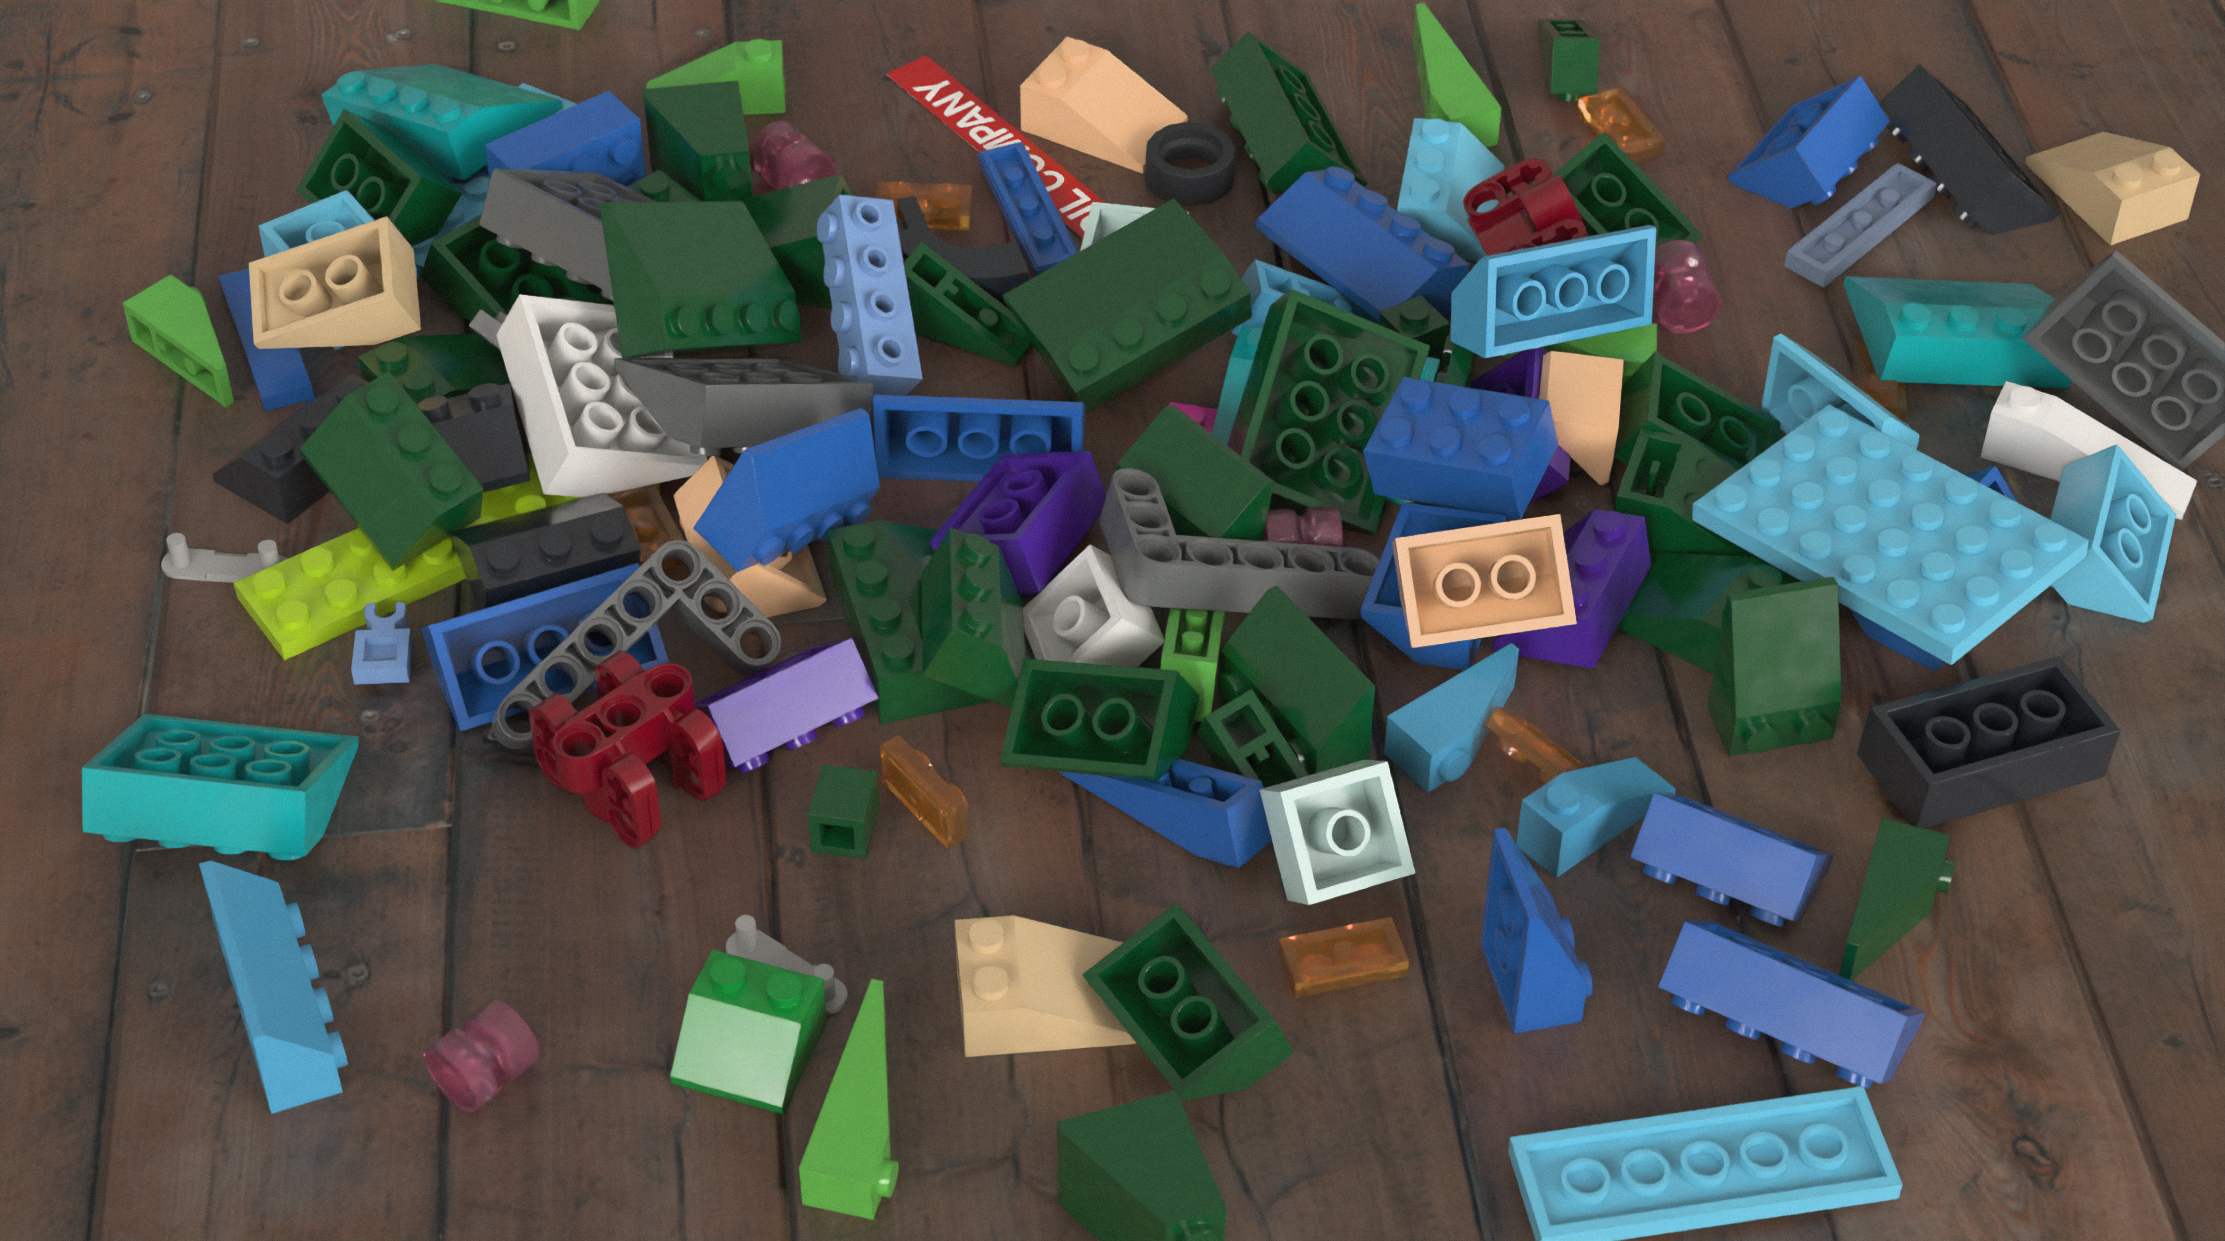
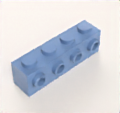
(869, 294)

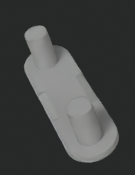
(215, 566)
(758, 946)

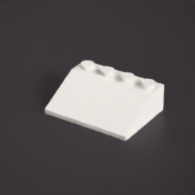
(576, 408)

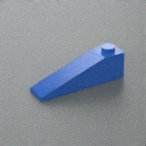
(1193, 806)

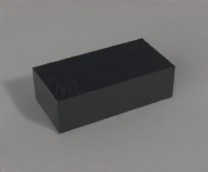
(1987, 742)

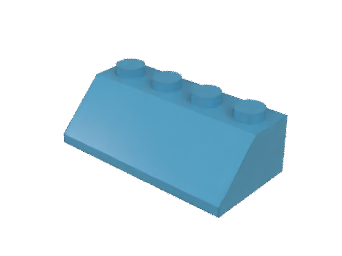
(1556, 293)
(274, 987)

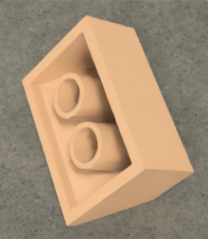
(1484, 581)
(775, 589)

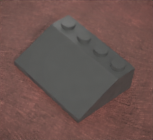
(556, 218)
(2138, 358)
(739, 399)

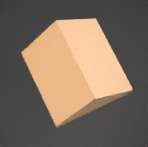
(1584, 407)

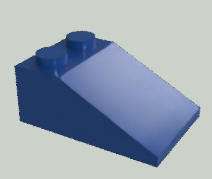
(1529, 945)

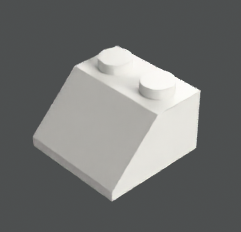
(1089, 618)

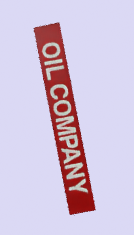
(988, 130)

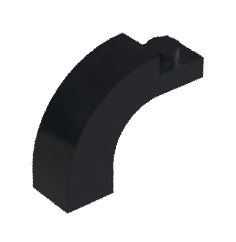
(992, 268)

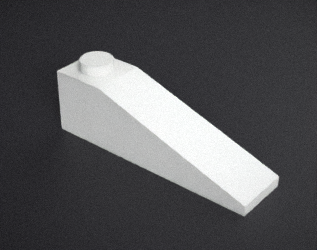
(2046, 433)

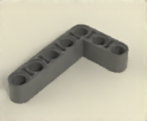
(1222, 573)
(625, 631)

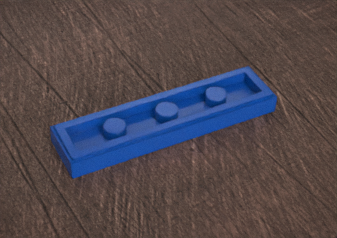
(1026, 206)
(277, 371)

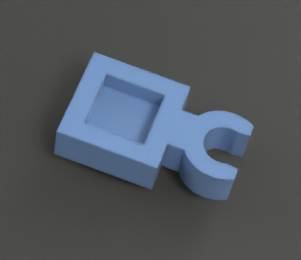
(383, 649)

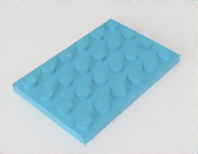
(1894, 529)

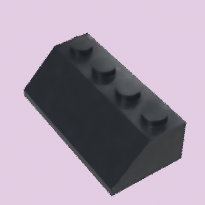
(1963, 156)

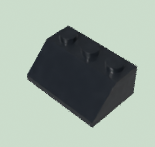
(483, 433)
(273, 470)
(545, 548)

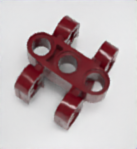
(1530, 217)
(609, 743)

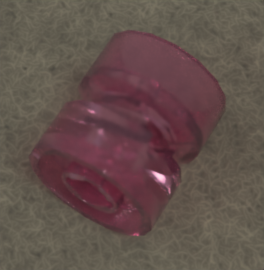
(788, 157)
(1684, 288)
(1315, 527)
(474, 1062)

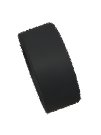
(1190, 185)

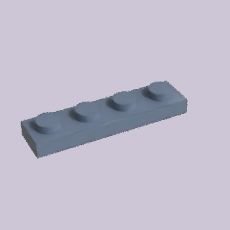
(1860, 225)

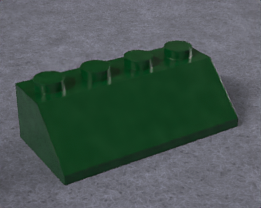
(1279, 115)

